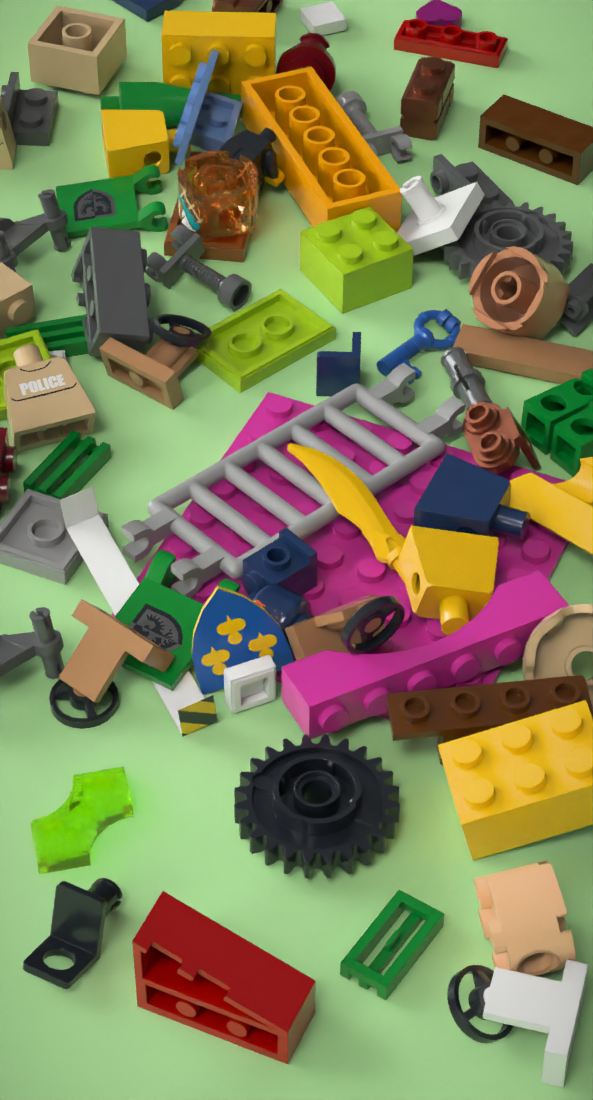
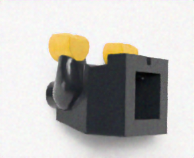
(259, 151)

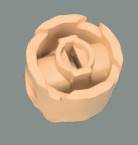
(525, 919)

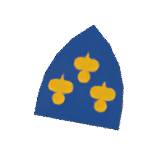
(233, 632)

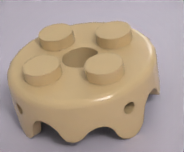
(557, 642)

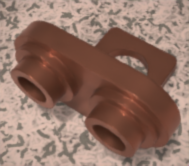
(496, 437)

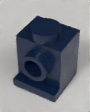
(282, 562)

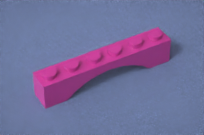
(343, 688)

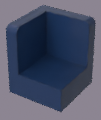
(338, 369)

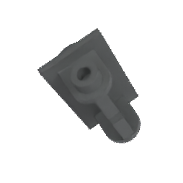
(579, 305)

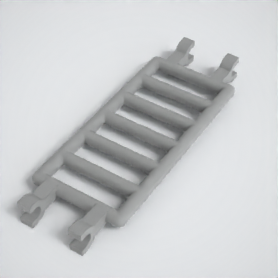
(214, 558)

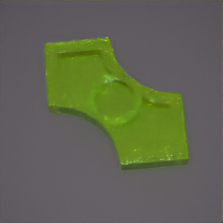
(67, 835)

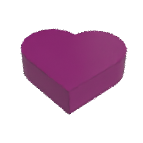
(440, 13)

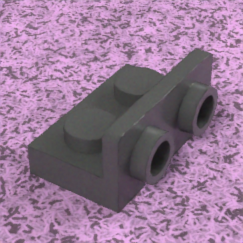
(30, 112)
(449, 178)

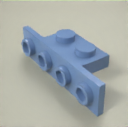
(207, 116)

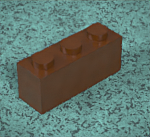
(537, 139)

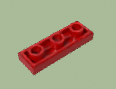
(451, 43)

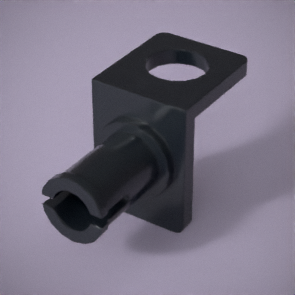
(75, 930)

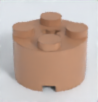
(518, 293)

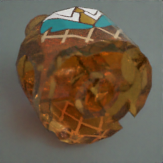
(218, 195)

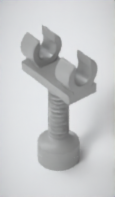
(382, 141)

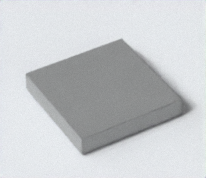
(37, 539)

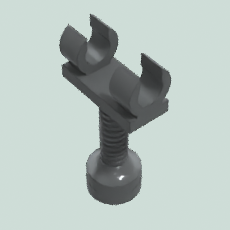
(231, 290)

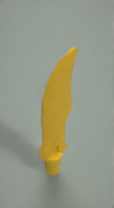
(354, 502)

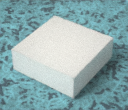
(323, 19)
(250, 684)

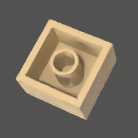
(77, 50)

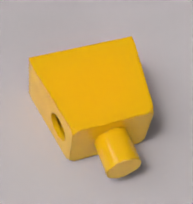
(136, 140)
(448, 574)

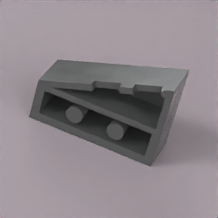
(113, 289)

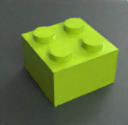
(356, 259)

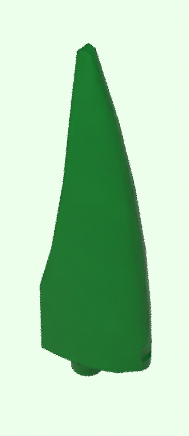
(153, 96)

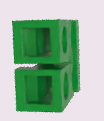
(562, 422)

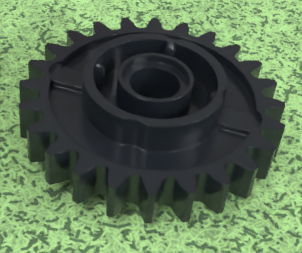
(316, 806)

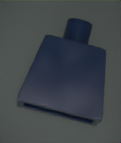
(469, 501)

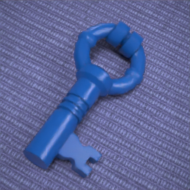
(422, 340)

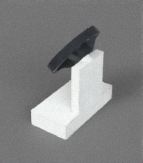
(528, 1004)

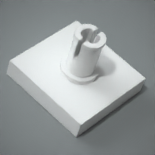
(437, 219)

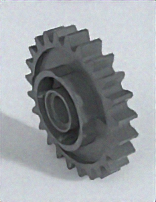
(508, 226)

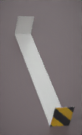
(117, 583)

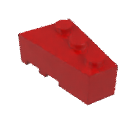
(219, 981)

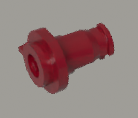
(308, 53)

